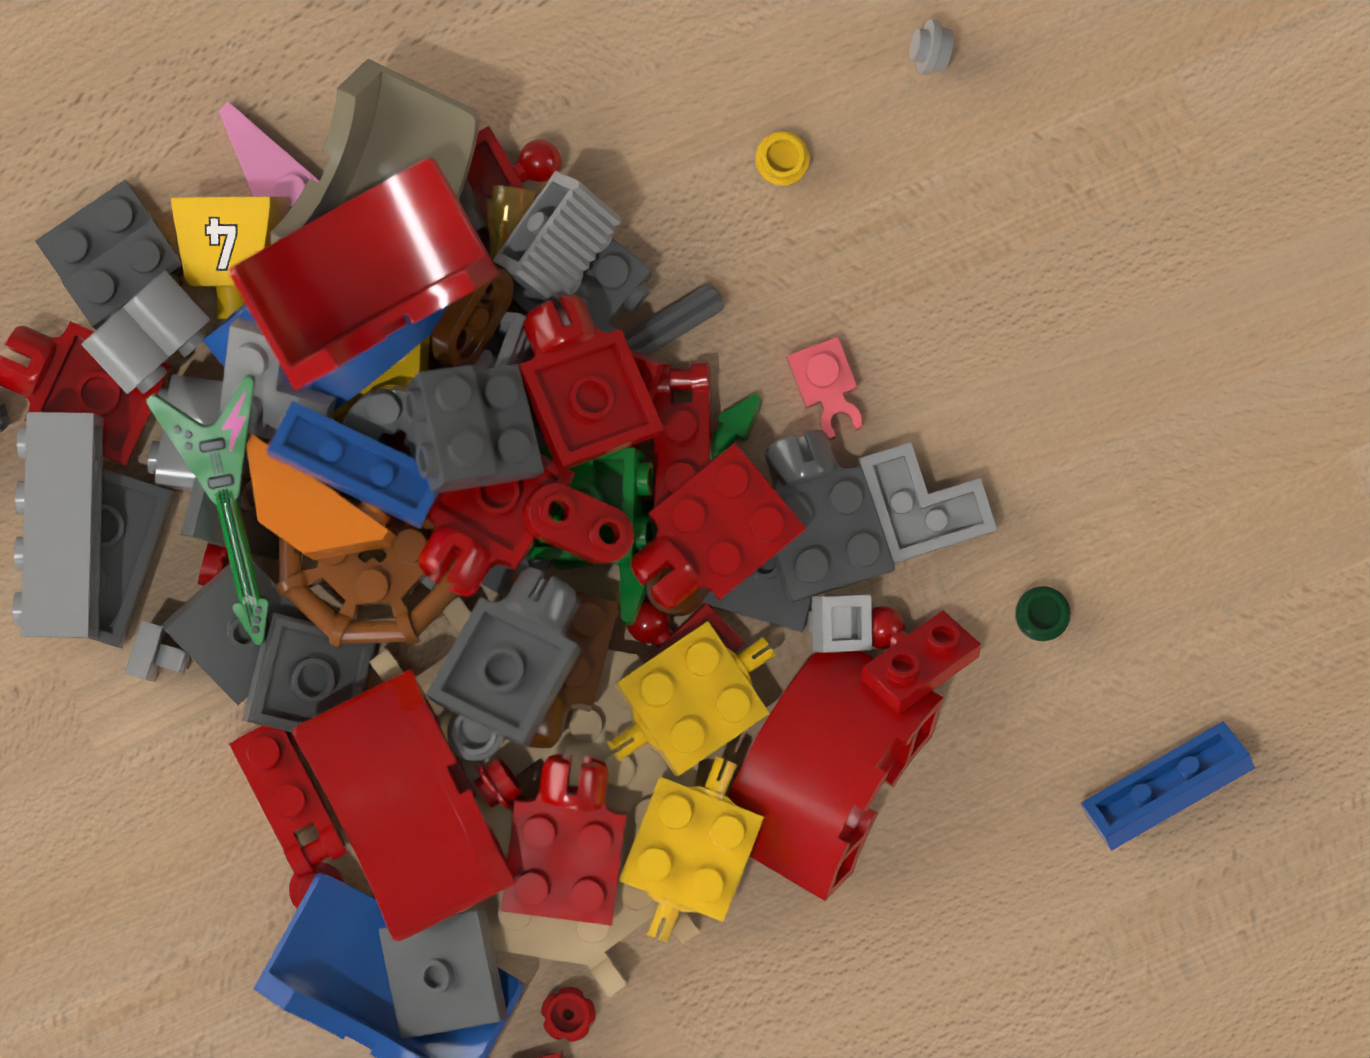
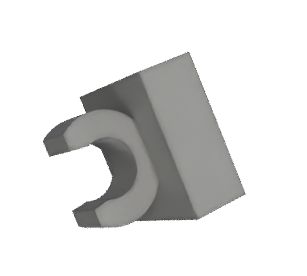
(841, 623)
(152, 652)

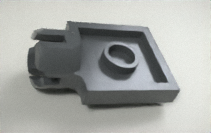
(836, 507)
(511, 658)

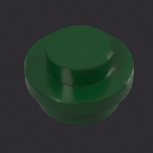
(1042, 613)

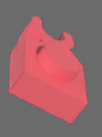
(823, 379)

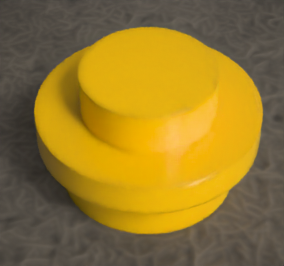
(782, 158)

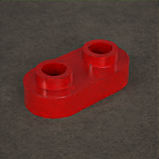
(580, 524)

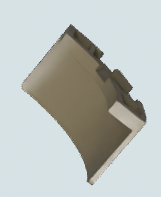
(378, 131)

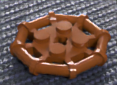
(366, 585)

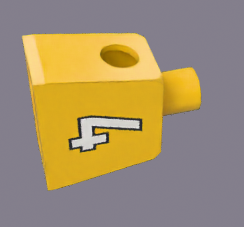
(221, 233)

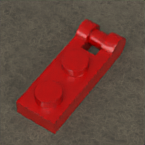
(687, 434)
(288, 797)

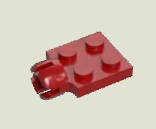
(69, 380)
(584, 385)
(483, 529)
(715, 531)
(566, 846)

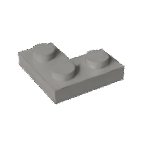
(251, 355)
(921, 521)

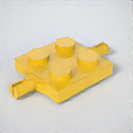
(691, 699)
(691, 849)

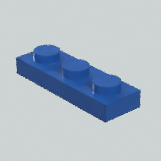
(352, 464)
(1167, 785)

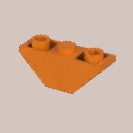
(310, 511)

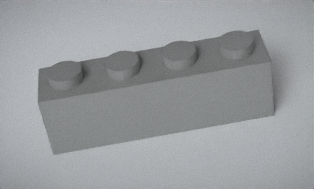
(60, 525)

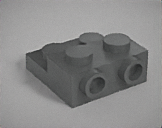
(109, 253)
(608, 287)
(472, 427)

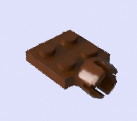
(592, 632)

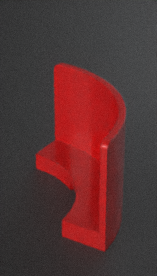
(360, 270)
(822, 767)
(405, 805)

